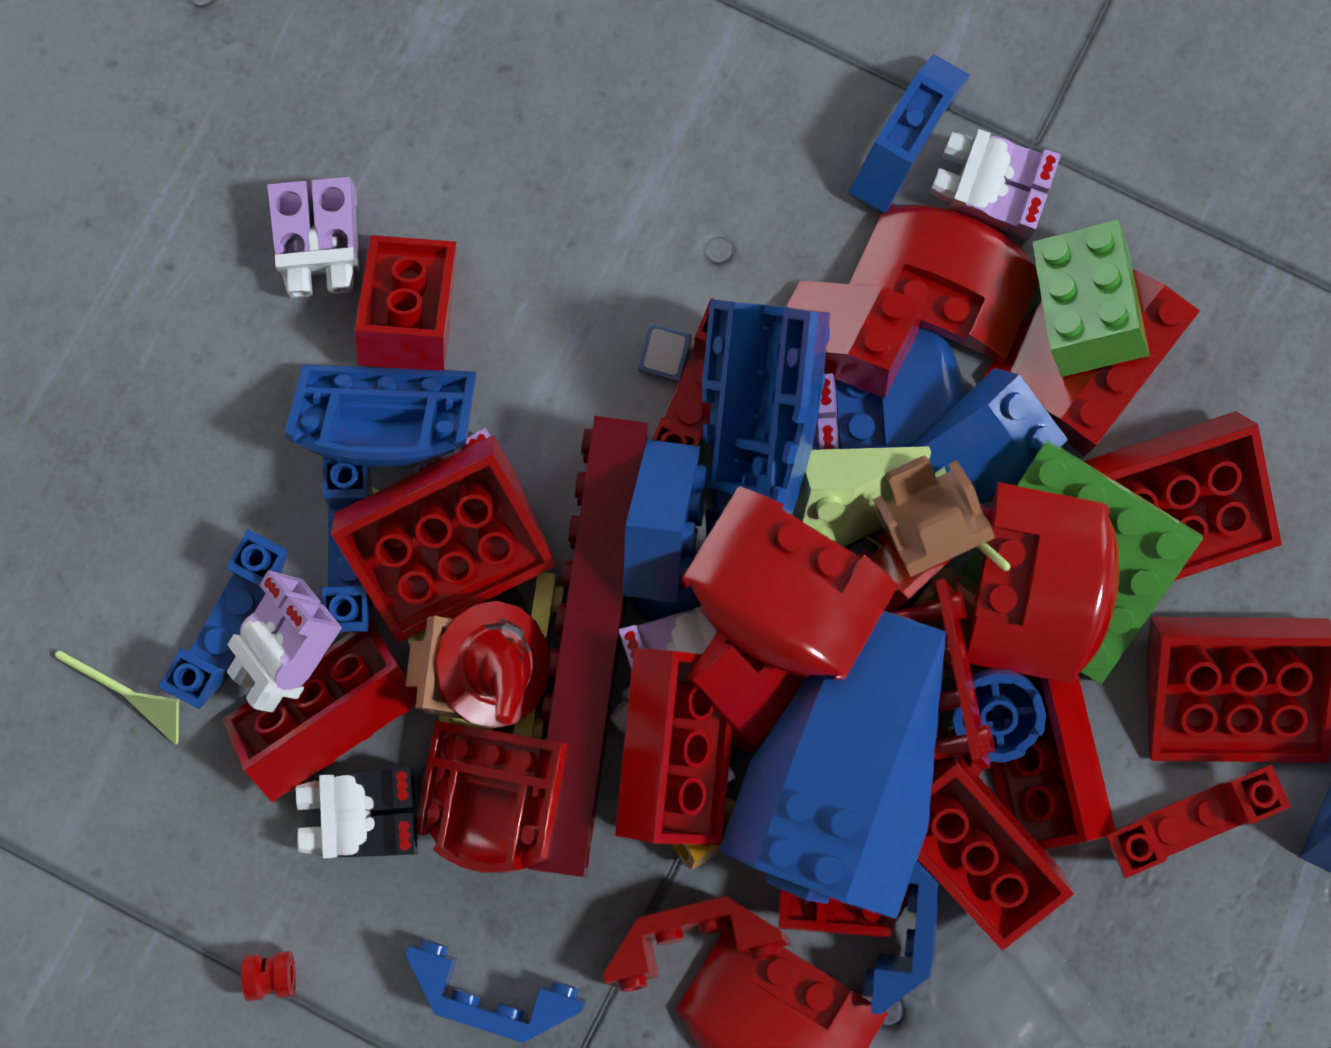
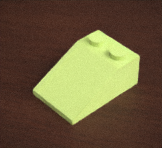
(842, 486)

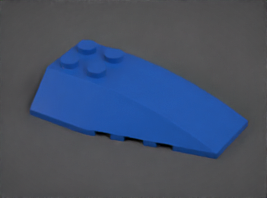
(763, 399)
(849, 774)

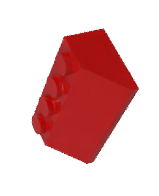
(343, 703)
(672, 755)
(1059, 780)
(988, 856)

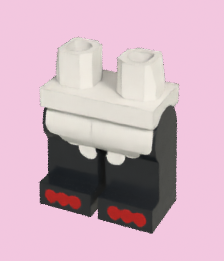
(346, 814)

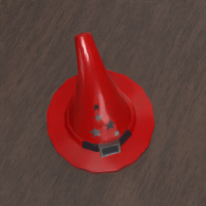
(492, 664)

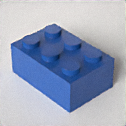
(663, 520)

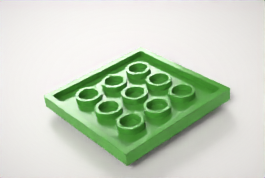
(1149, 543)

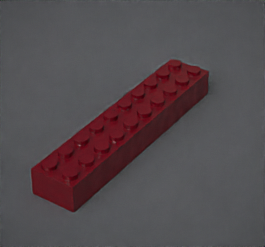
(590, 633)

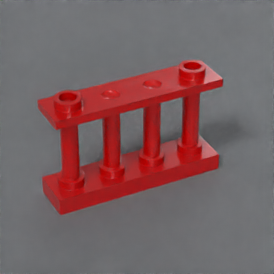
(978, 737)

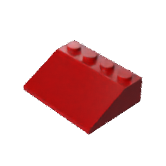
(1092, 400)
(1210, 481)
(443, 539)
(1239, 689)

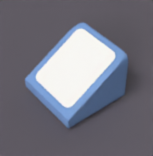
(665, 352)

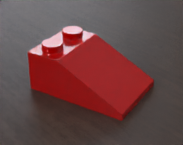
(405, 303)
(867, 330)

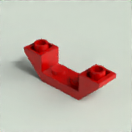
(686, 412)
(1196, 819)
(636, 957)

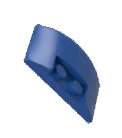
(918, 398)
(381, 413)

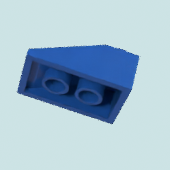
(992, 433)

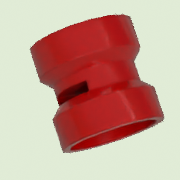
(268, 976)

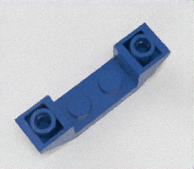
(907, 132)
(345, 594)
(204, 668)
(434, 973)
(898, 975)

